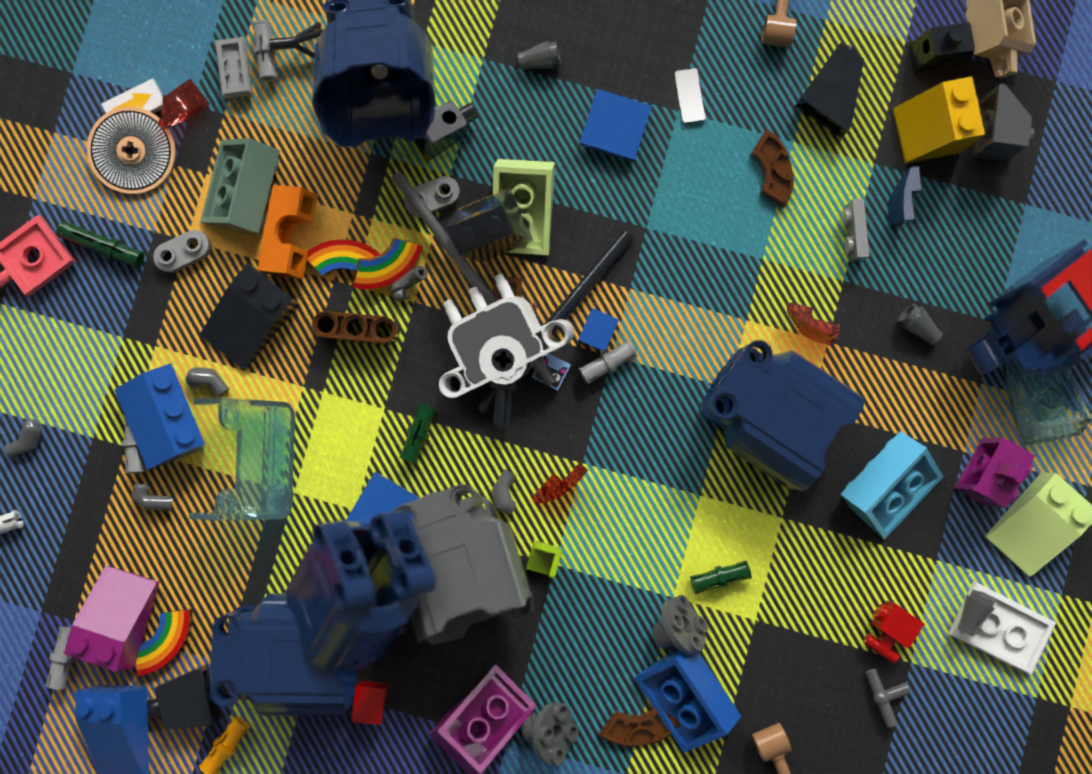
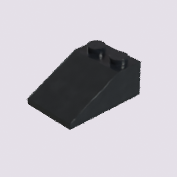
(248, 316)

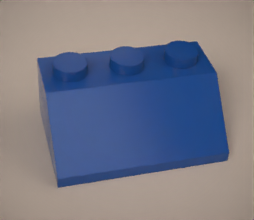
(159, 417)
(690, 694)

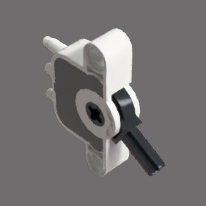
(496, 330)

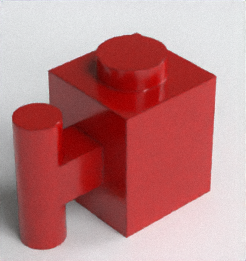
(896, 627)

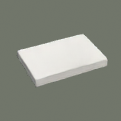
(1009, 633)

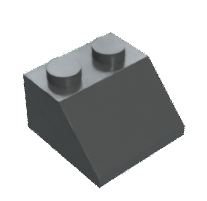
(1005, 126)

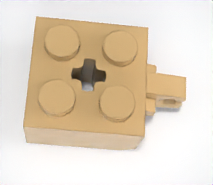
(1001, 32)

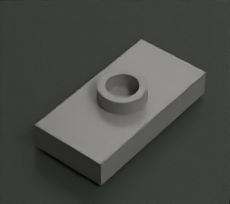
(233, 67)

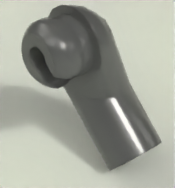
(407, 281)
(207, 376)
(27, 441)
(501, 493)
(150, 502)

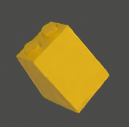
(939, 121)

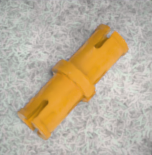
(224, 746)

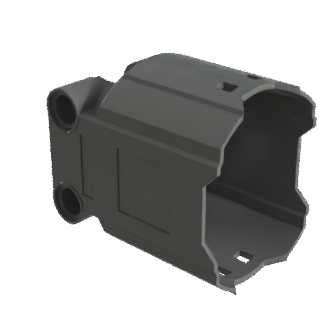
(472, 563)

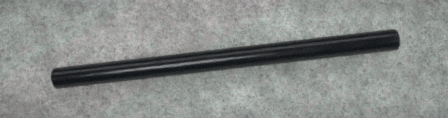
(574, 298)

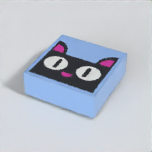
(557, 368)

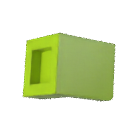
(544, 558)

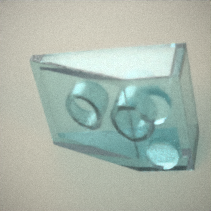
(1045, 407)

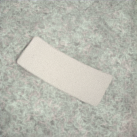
(689, 95)

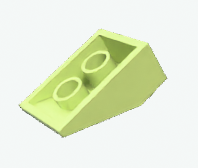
(533, 189)
(1041, 523)

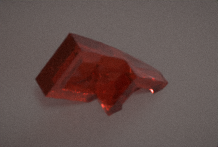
(181, 104)
(811, 328)
(555, 487)

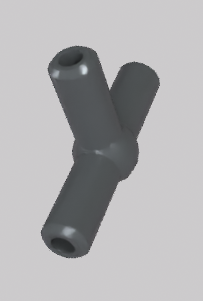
(883, 697)

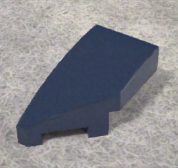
(900, 202)

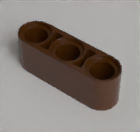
(342, 326)

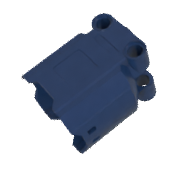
(365, 100)
(779, 412)
(338, 585)
(268, 666)

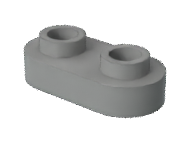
(433, 198)
(181, 252)

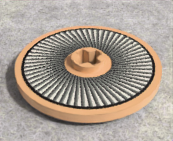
(115, 167)

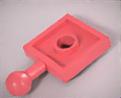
(14, 256)

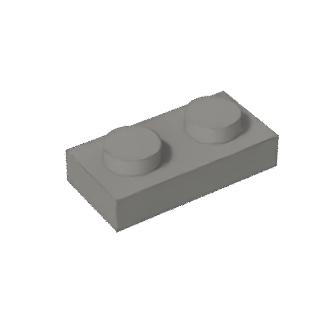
(857, 241)

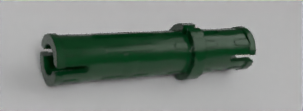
(129, 255)

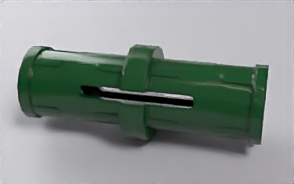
(425, 414)
(720, 577)

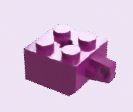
(995, 472)

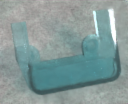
(262, 460)

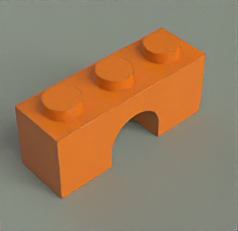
(286, 210)

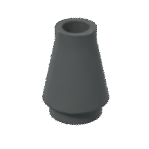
(540, 57)
(918, 322)
(975, 612)

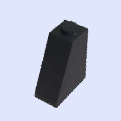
(834, 91)

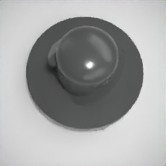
(680, 627)
(551, 732)

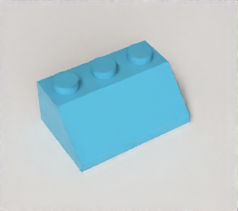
(892, 484)

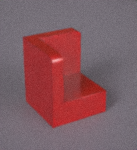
(369, 702)

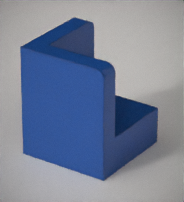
(598, 330)

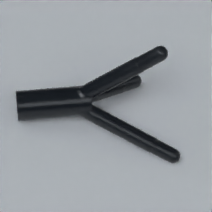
(293, 42)

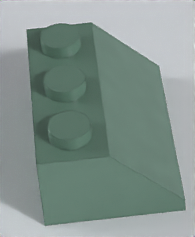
(240, 185)

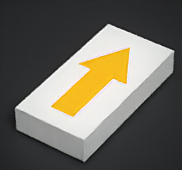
(143, 96)

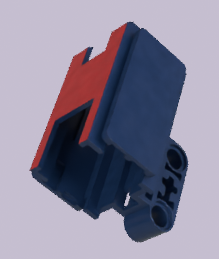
(1026, 327)

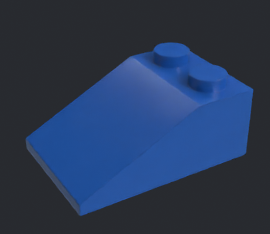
(115, 727)

